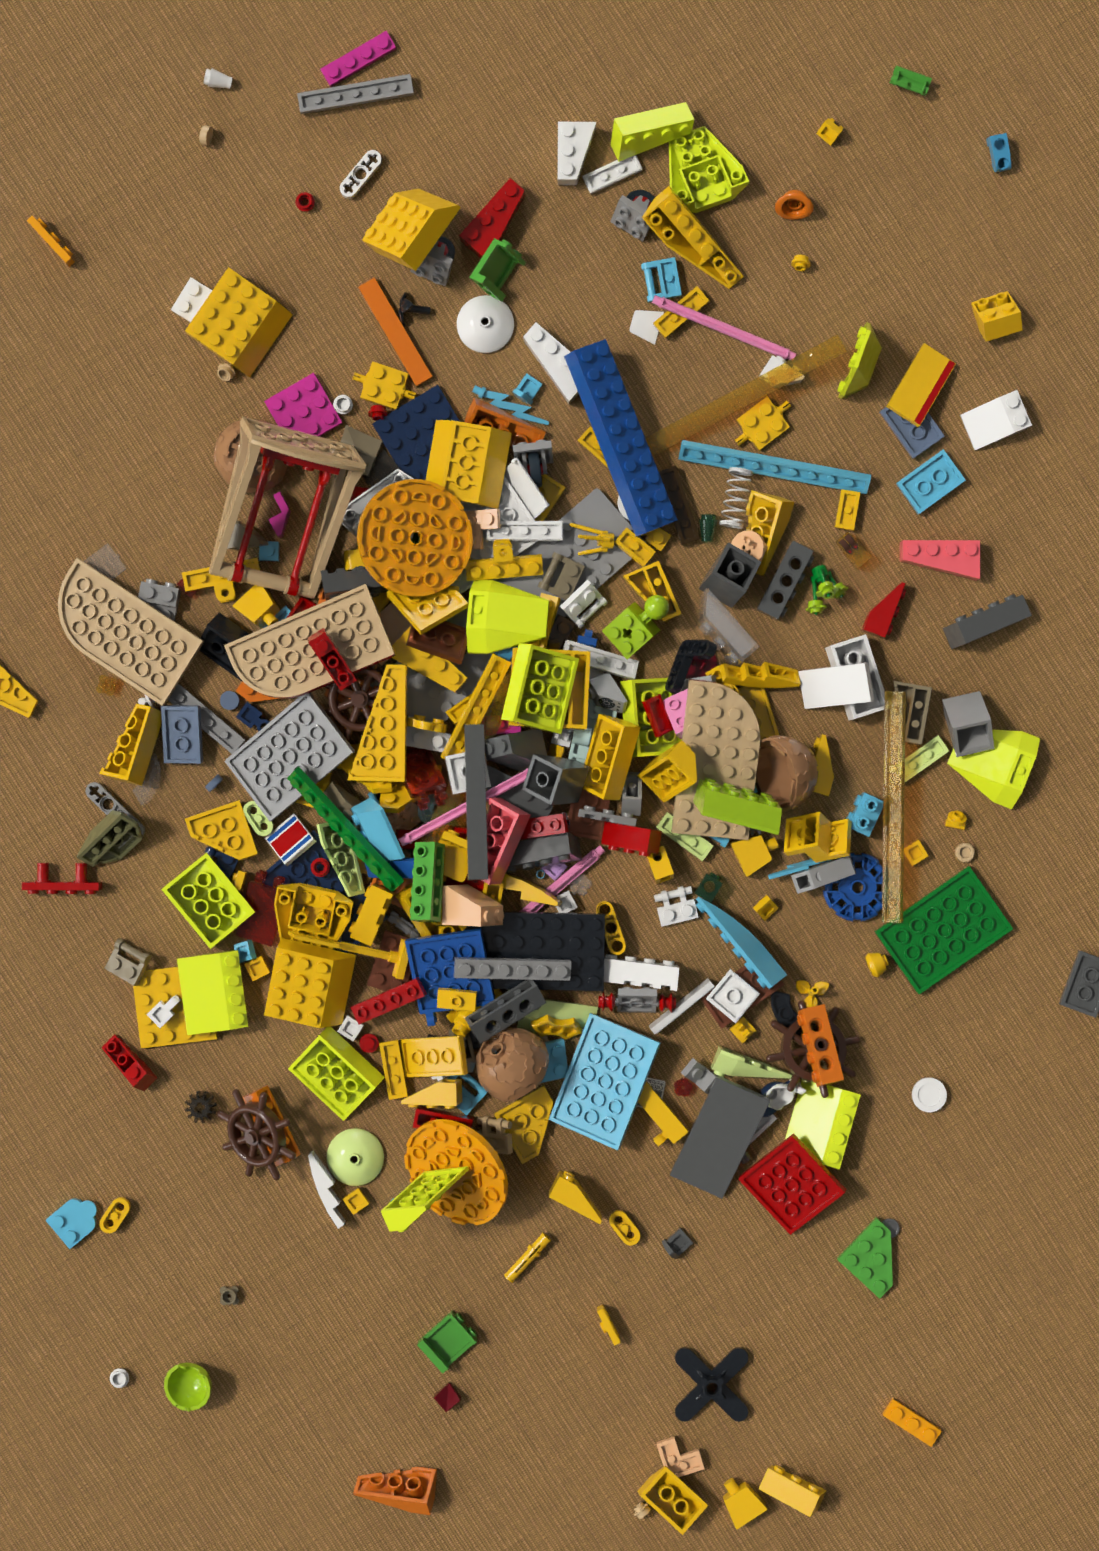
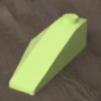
(558, 1010)

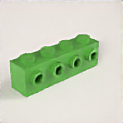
(427, 882)

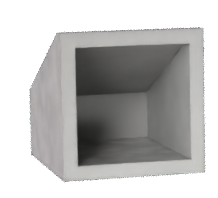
(968, 723)

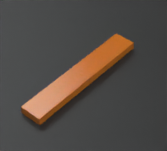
(395, 332)

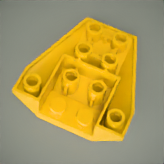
(308, 908)

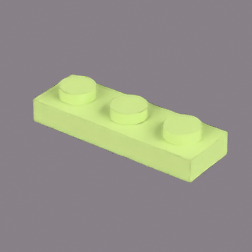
(924, 757)
(693, 843)

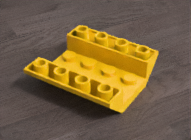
(469, 461)

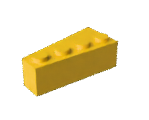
(428, 665)
(135, 746)

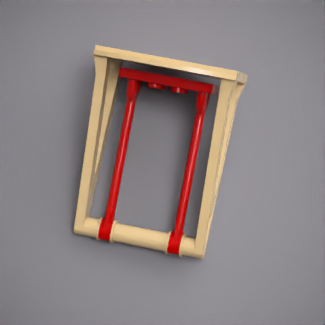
(292, 448)

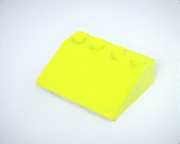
(540, 688)
(636, 692)
(208, 900)
(212, 992)
(336, 1073)
(824, 1122)
(419, 1197)

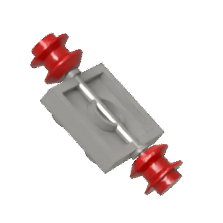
(637, 1000)

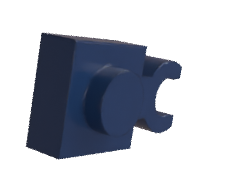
(251, 716)

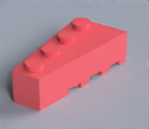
(946, 556)
(504, 832)

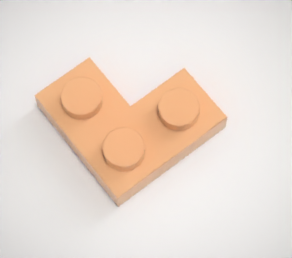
(480, 521)
(679, 1463)

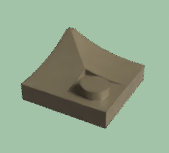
(366, 446)

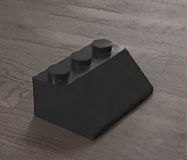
(216, 635)

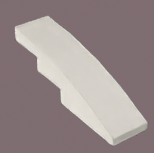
(323, 1182)

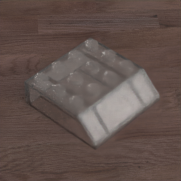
(724, 629)

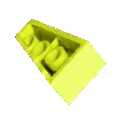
(650, 129)

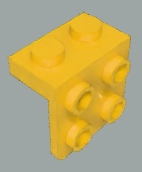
(455, 855)

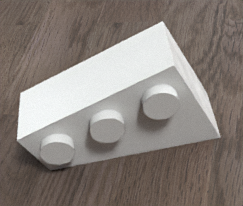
(573, 146)

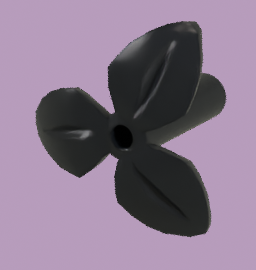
(407, 306)

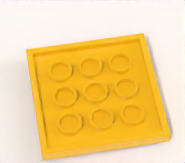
(152, 988)

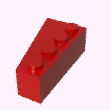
(493, 218)

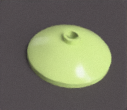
(360, 1144)

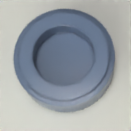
(229, 700)
(213, 783)

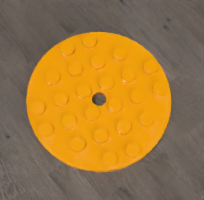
(386, 541)
(450, 1144)

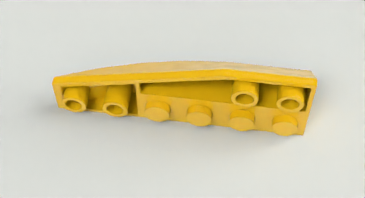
(689, 238)

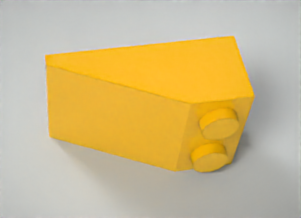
(572, 1195)

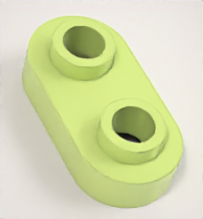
(257, 819)

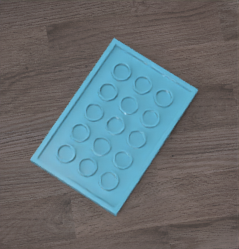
(604, 1081)

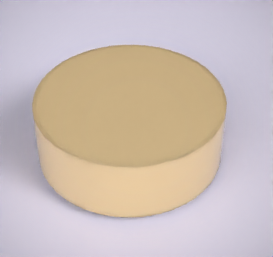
(206, 135)
(964, 852)

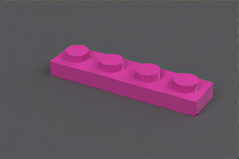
(358, 59)

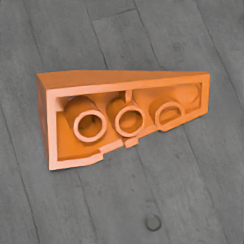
(489, 415)
(404, 1490)

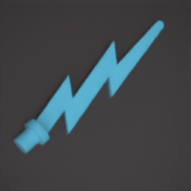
(520, 409)
(794, 868)

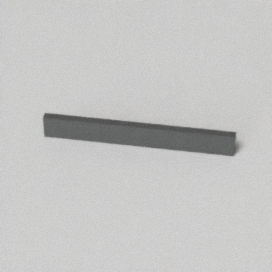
(476, 802)

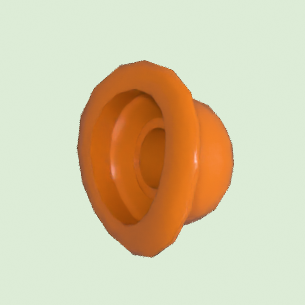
(794, 205)

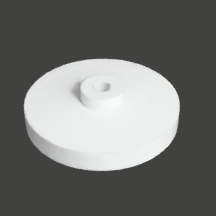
(929, 1094)

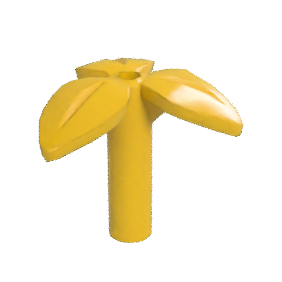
(819, 988)

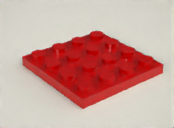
(792, 1184)

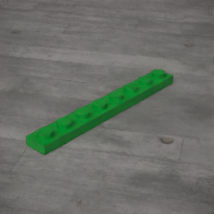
(345, 829)

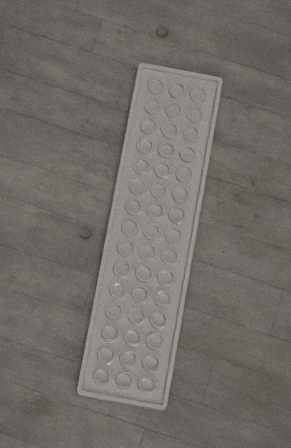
(594, 511)

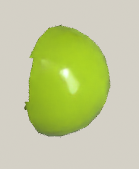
(188, 1386)

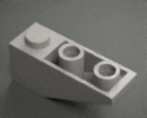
(823, 874)

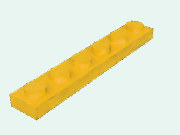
(478, 703)

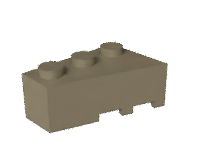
(916, 712)

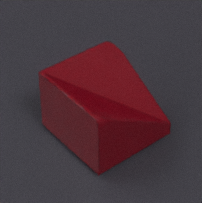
(447, 1397)

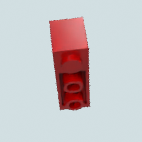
(880, 617)
(331, 658)
(129, 1063)

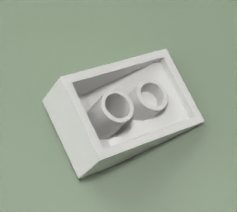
(996, 420)

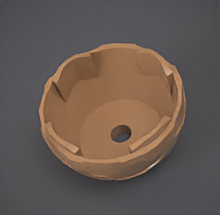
(225, 455)
(786, 771)
(516, 1067)

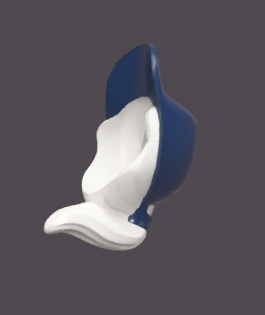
(779, 1095)

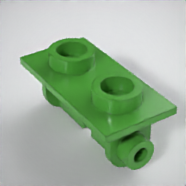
(910, 80)

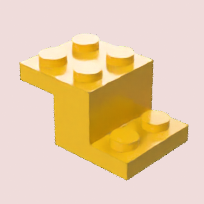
(817, 837)

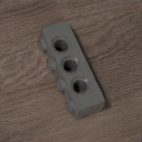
(767, 605)
(510, 1002)

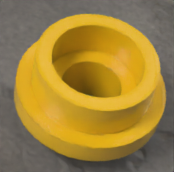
(801, 262)

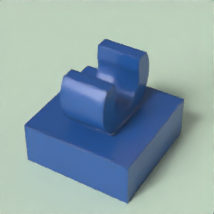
(587, 639)

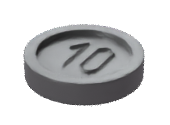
(892, 1225)

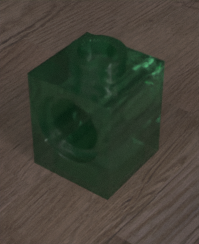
(708, 896)

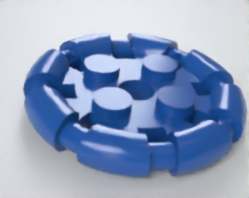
(857, 899)

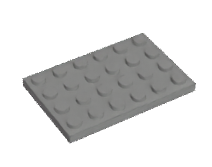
(293, 739)

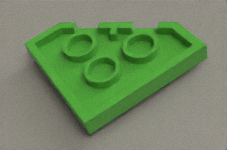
(871, 1257)

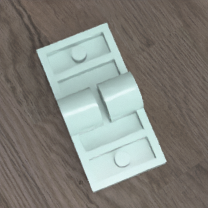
(582, 738)

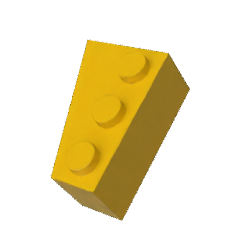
(792, 1490)

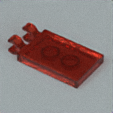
(424, 777)
(263, 923)

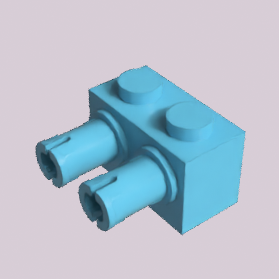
(865, 813)

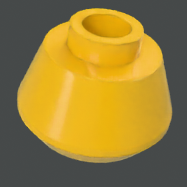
(876, 963)

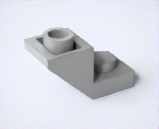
(699, 1075)

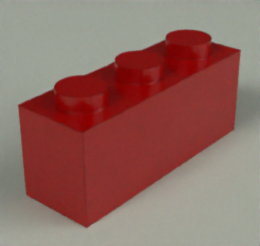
(631, 838)
(426, 1114)

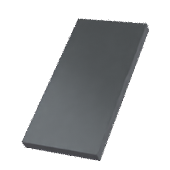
(719, 1136)

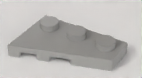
(607, 815)

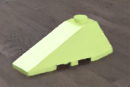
(342, 859)
(737, 1064)

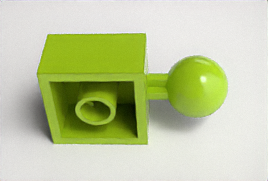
(640, 623)

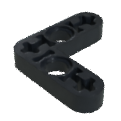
(688, 651)

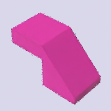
(280, 521)

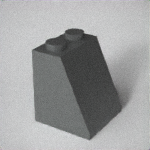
(730, 575)
(515, 749)
(555, 779)

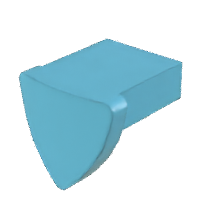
(527, 389)

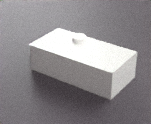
(853, 652)

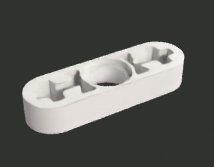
(365, 159)

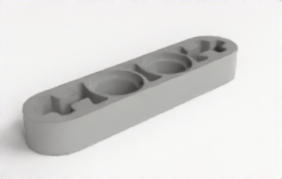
(117, 805)

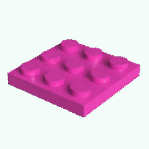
(304, 408)

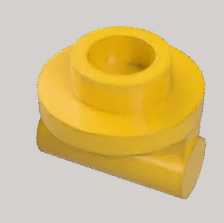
(956, 819)

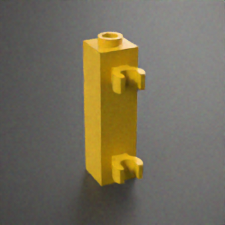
(662, 1115)

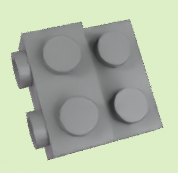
(161, 597)

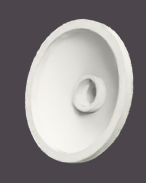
(487, 337)

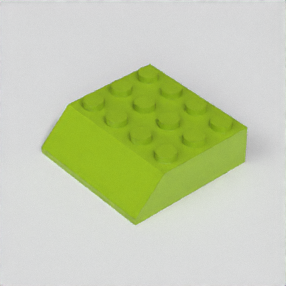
(738, 806)

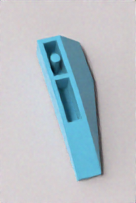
(745, 944)

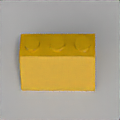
(672, 1499)

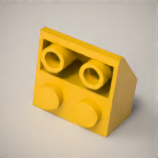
(997, 316)

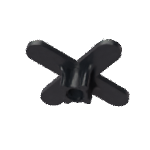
(703, 1376)

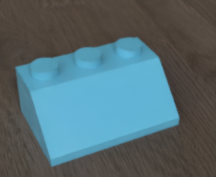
(377, 829)

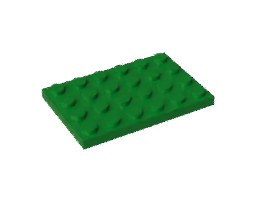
(944, 930)

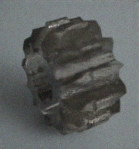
(195, 1101)

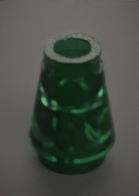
(708, 527)

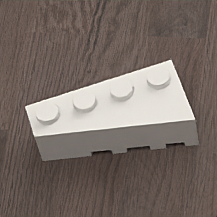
(551, 357)
(641, 972)

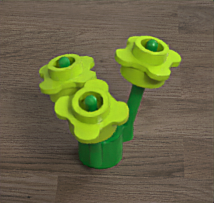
(826, 588)

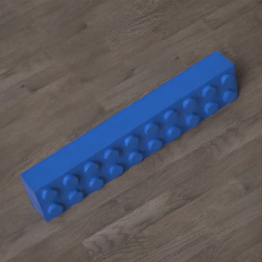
(620, 437)

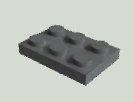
(1082, 986)

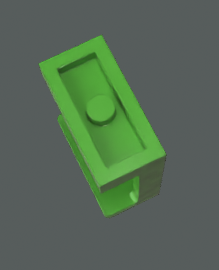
(496, 267)
(447, 1341)

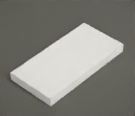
(836, 685)

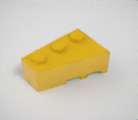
(652, 581)
(371, 914)

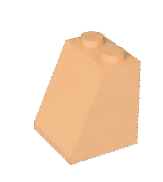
(469, 907)

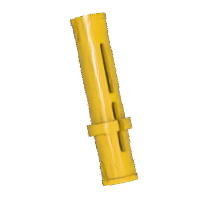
(532, 1252)

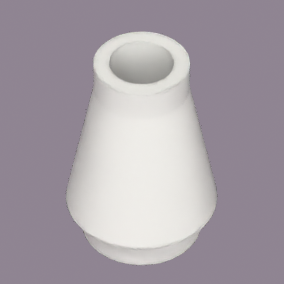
(217, 79)

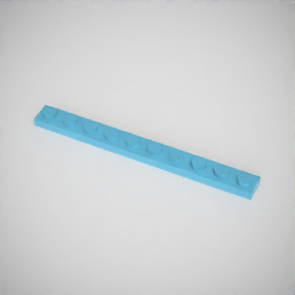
(774, 466)

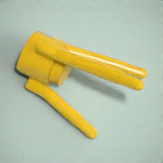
(604, 539)

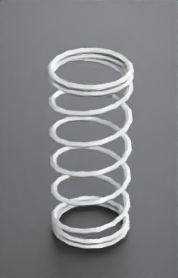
(734, 523)

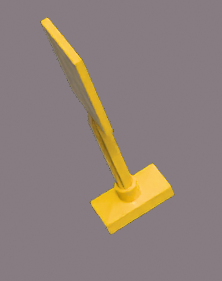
(399, 958)

